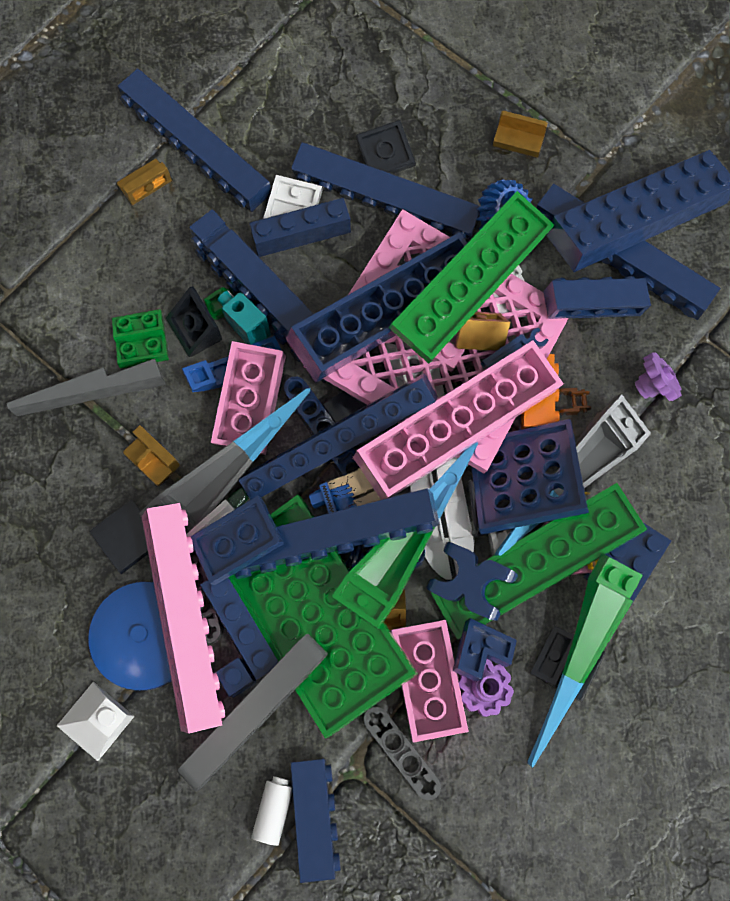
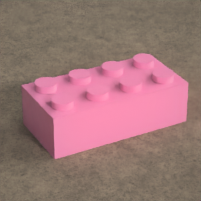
(247, 391)
(434, 694)

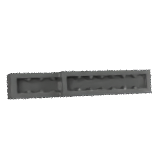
(90, 387)

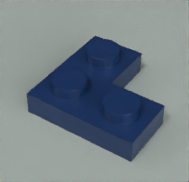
(478, 645)

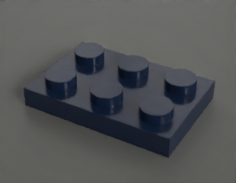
(236, 540)
(640, 554)

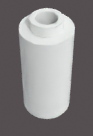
(272, 811)

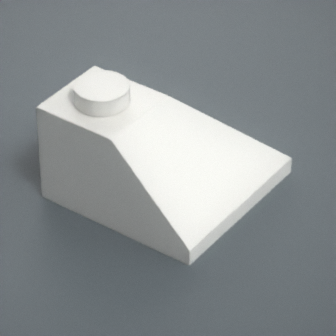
(95, 721)

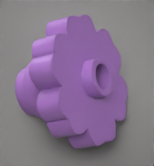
(658, 379)
(498, 692)

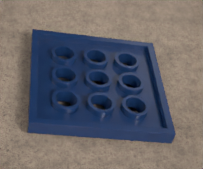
(544, 507)

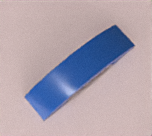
(211, 375)

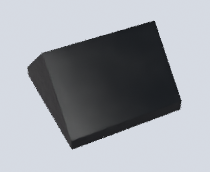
(193, 323)

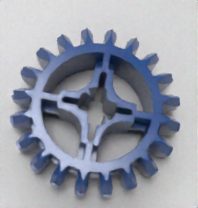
(496, 196)

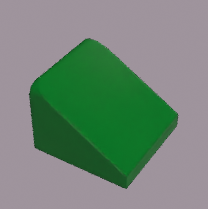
(213, 305)

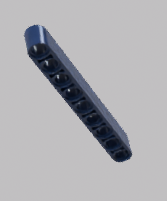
(319, 420)

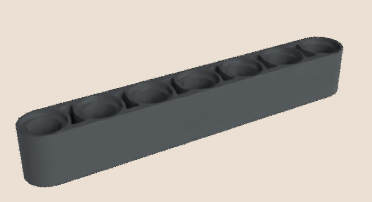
(252, 712)

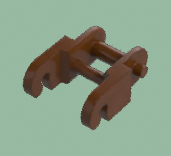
(572, 392)

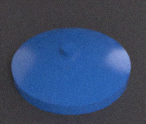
(129, 639)

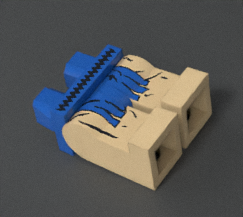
(343, 493)

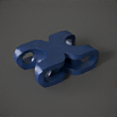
(471, 581)

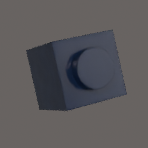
(235, 677)

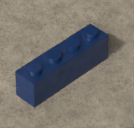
(301, 227)
(596, 297)
(240, 627)
(313, 820)

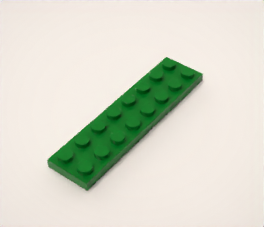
(471, 277)
(553, 554)

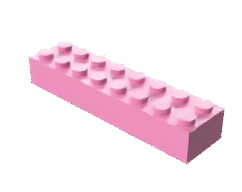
(457, 421)
(181, 618)

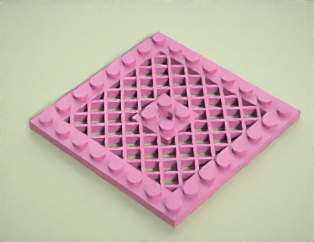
(513, 292)

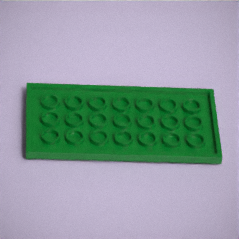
(297, 601)

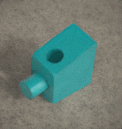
(244, 317)

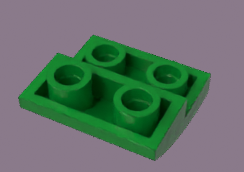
(140, 338)

